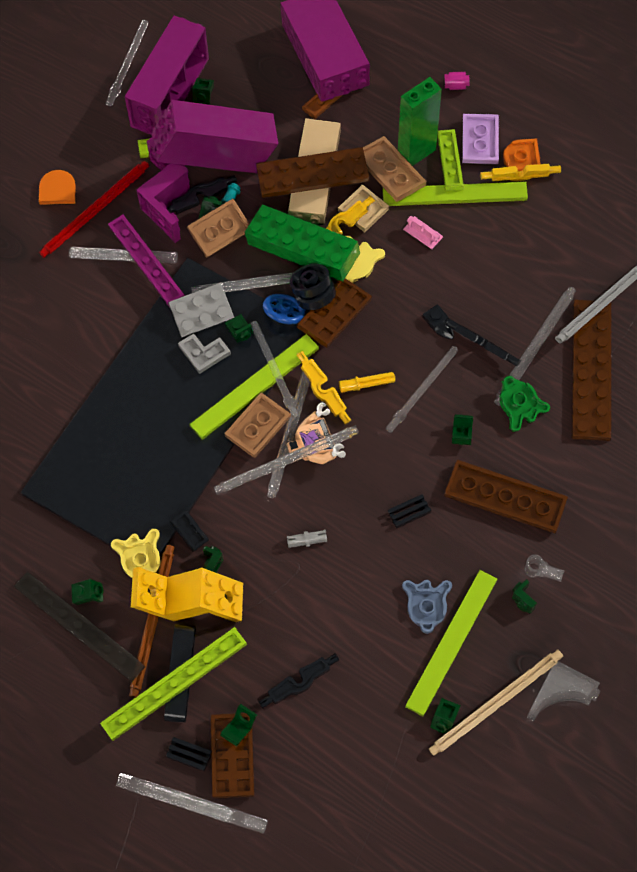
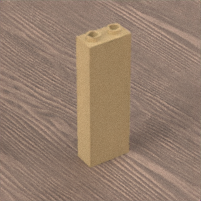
(316, 138)

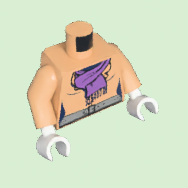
(312, 430)

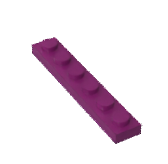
(145, 259)

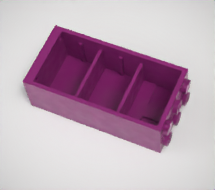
(325, 46)
(167, 73)
(214, 136)

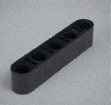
(181, 652)

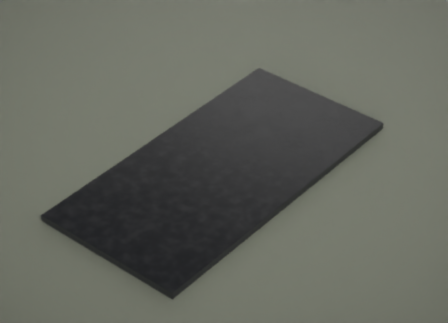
(130, 448)

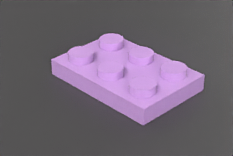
(480, 139)

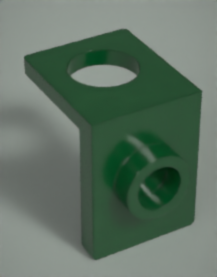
(239, 727)

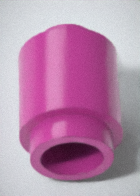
(456, 80)

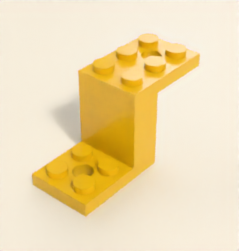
(187, 594)

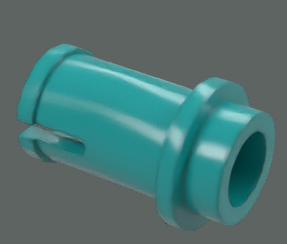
(232, 192)

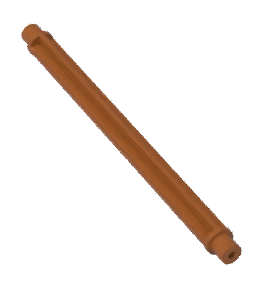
(150, 626)

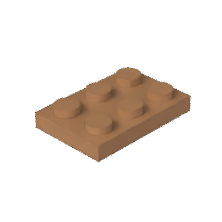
(219, 228)
(257, 425)

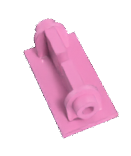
(422, 232)

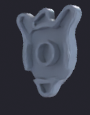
(427, 604)

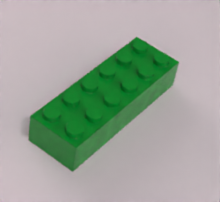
(302, 241)

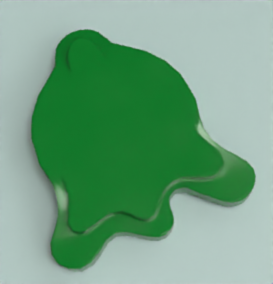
(520, 401)

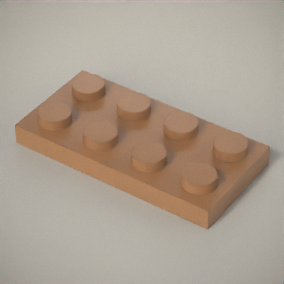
(392, 169)

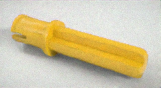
(364, 382)

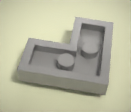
(201, 356)

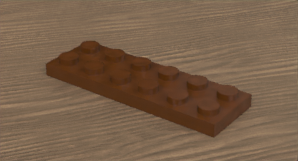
(312, 172)
(506, 496)

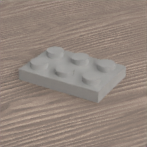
(201, 310)

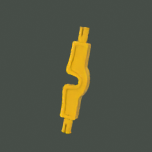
(511, 173)
(350, 216)
(328, 396)

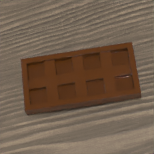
(330, 321)
(230, 763)

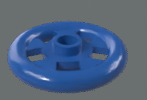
(284, 308)

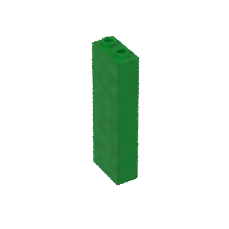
(419, 121)

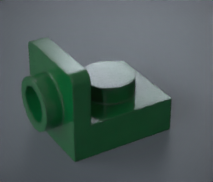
(202, 91)
(239, 328)
(216, 558)
(445, 716)

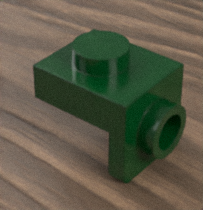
(208, 204)
(462, 429)
(87, 591)
(523, 600)

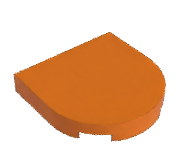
(521, 153)
(57, 188)

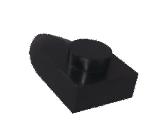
(437, 321)

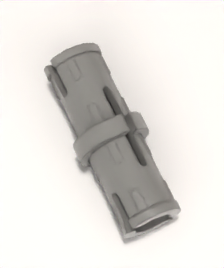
(306, 538)

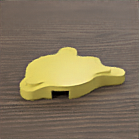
(365, 262)
(138, 552)

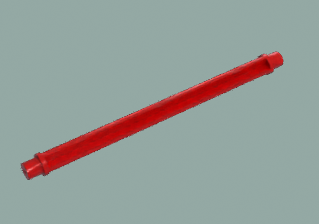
(93, 209)

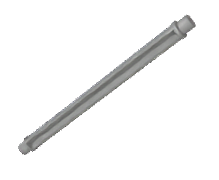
(597, 306)

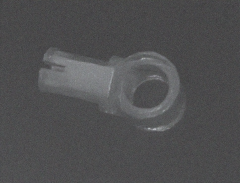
(543, 570)

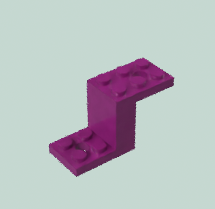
(160, 191)

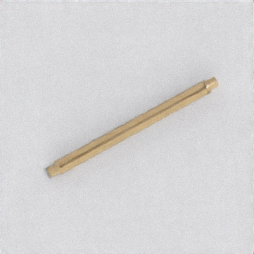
(495, 702)

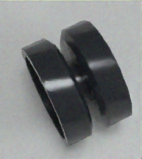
(312, 286)

